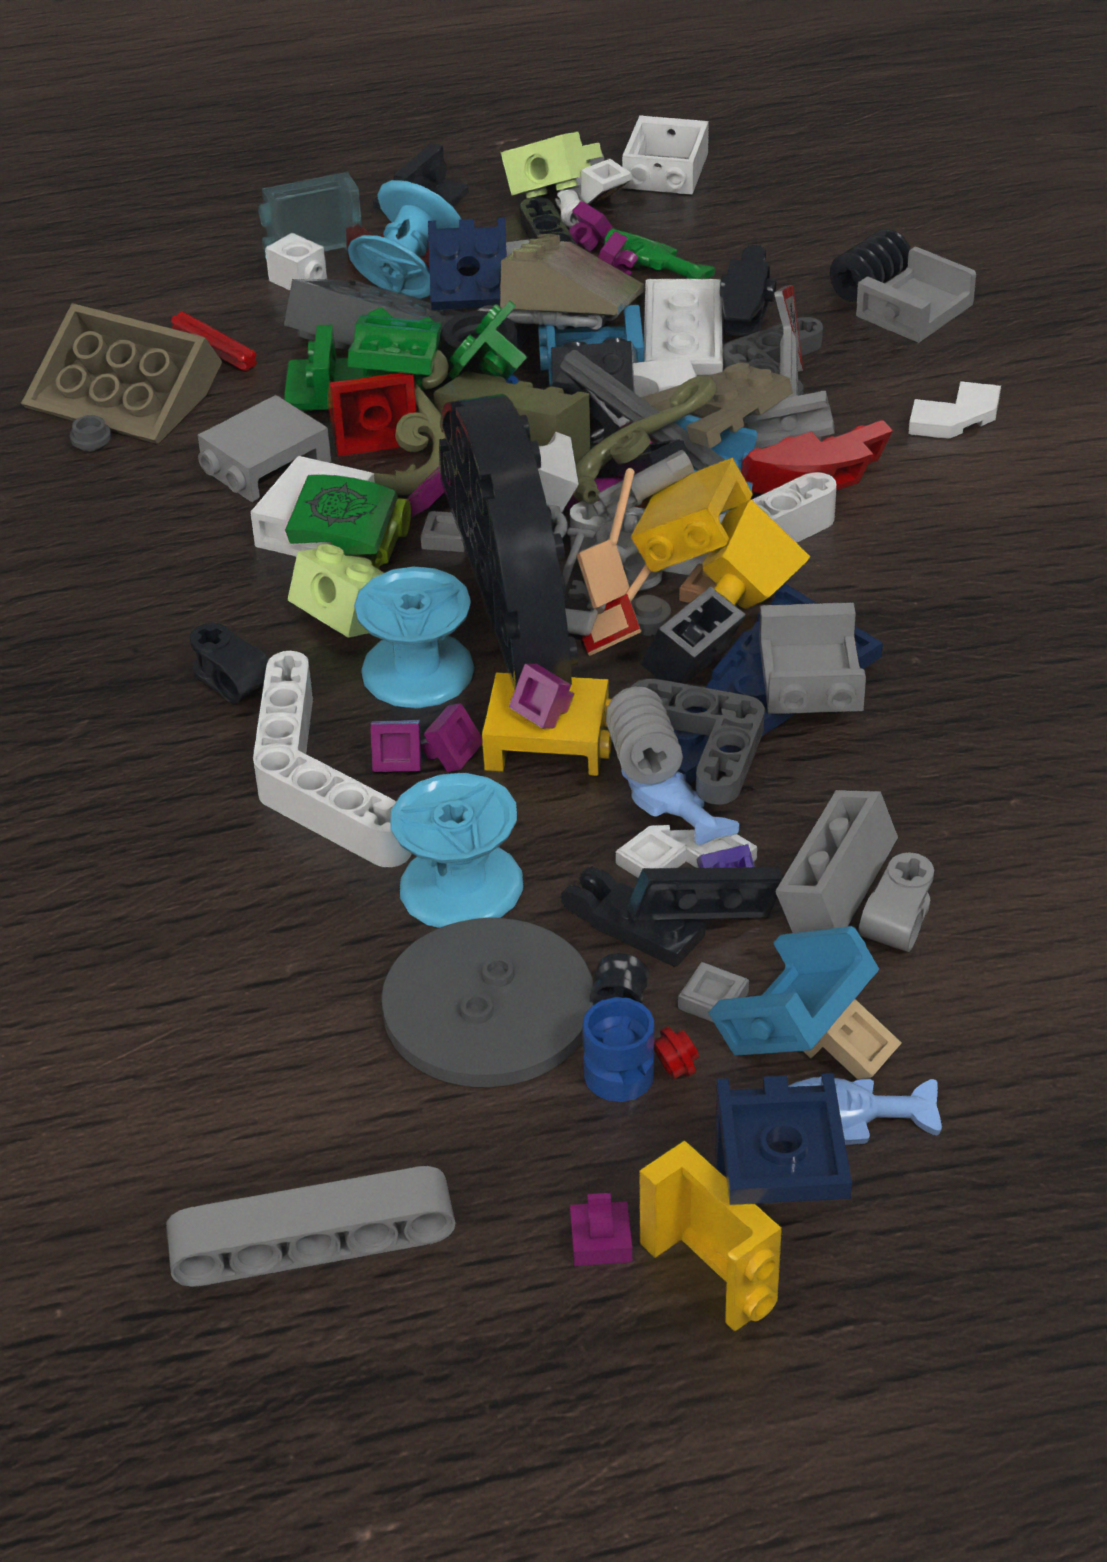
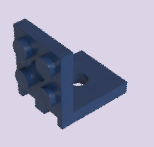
(466, 264)
(781, 1142)

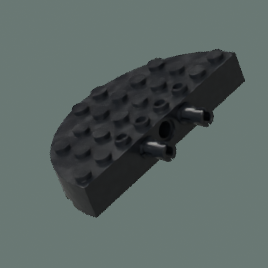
(507, 530)

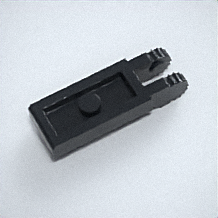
(661, 939)

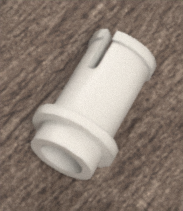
(568, 202)

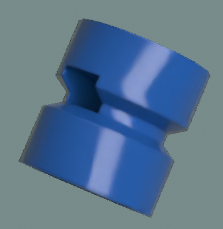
(618, 1049)

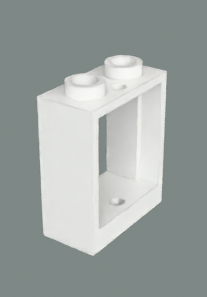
(652, 138)

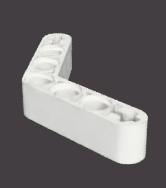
(797, 507)
(306, 787)

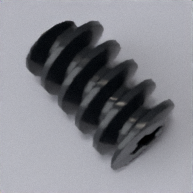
(878, 257)

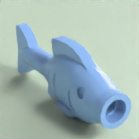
(679, 799)
(860, 1106)

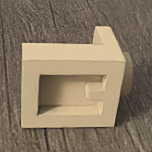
(858, 1042)

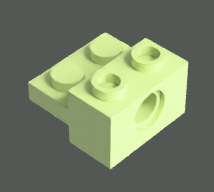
(548, 163)
(328, 585)

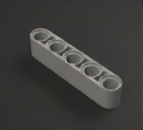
(309, 1226)

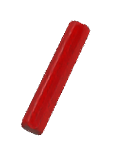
(224, 346)

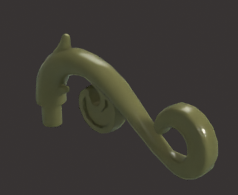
(408, 434)
(634, 439)

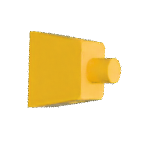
(755, 558)

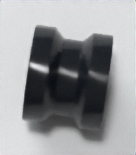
(620, 977)

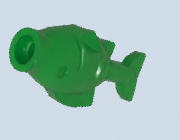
(661, 256)

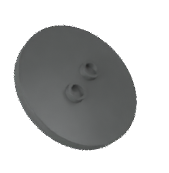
(487, 1002)

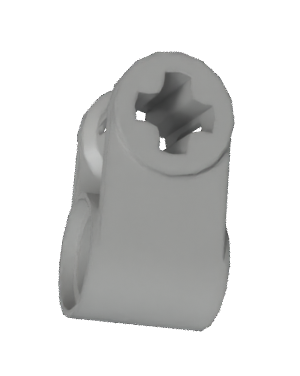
(899, 902)

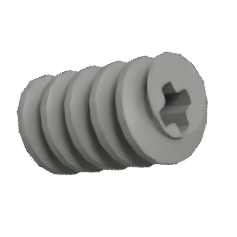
(643, 736)

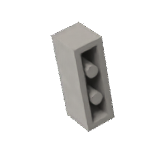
(837, 862)

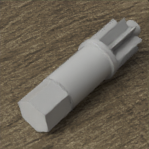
(646, 483)

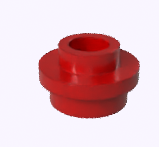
(676, 1052)

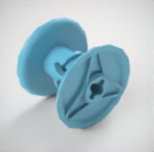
(396, 261)
(413, 616)
(456, 833)

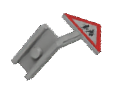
(794, 413)

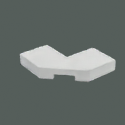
(973, 405)
(668, 848)

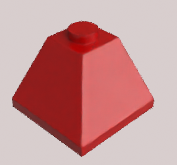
(368, 411)

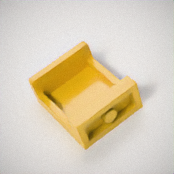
(685, 515)
(576, 731)
(690, 1203)

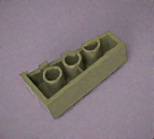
(546, 409)

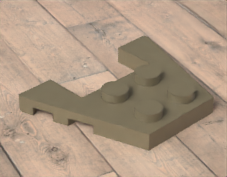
(737, 394)

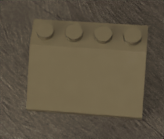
(564, 279)
(124, 372)

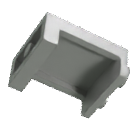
(918, 298)
(259, 443)
(810, 658)

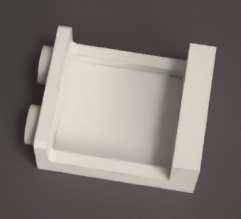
(276, 506)

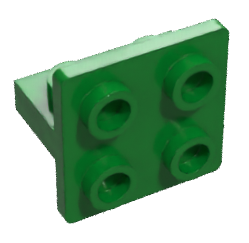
(493, 350)
(310, 378)

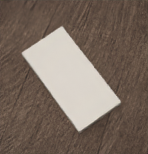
(684, 321)

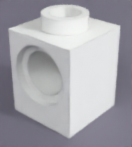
(294, 259)

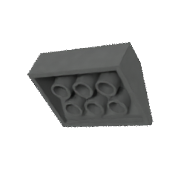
(344, 300)

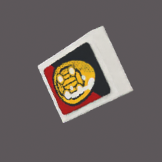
(601, 181)

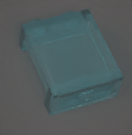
(311, 209)

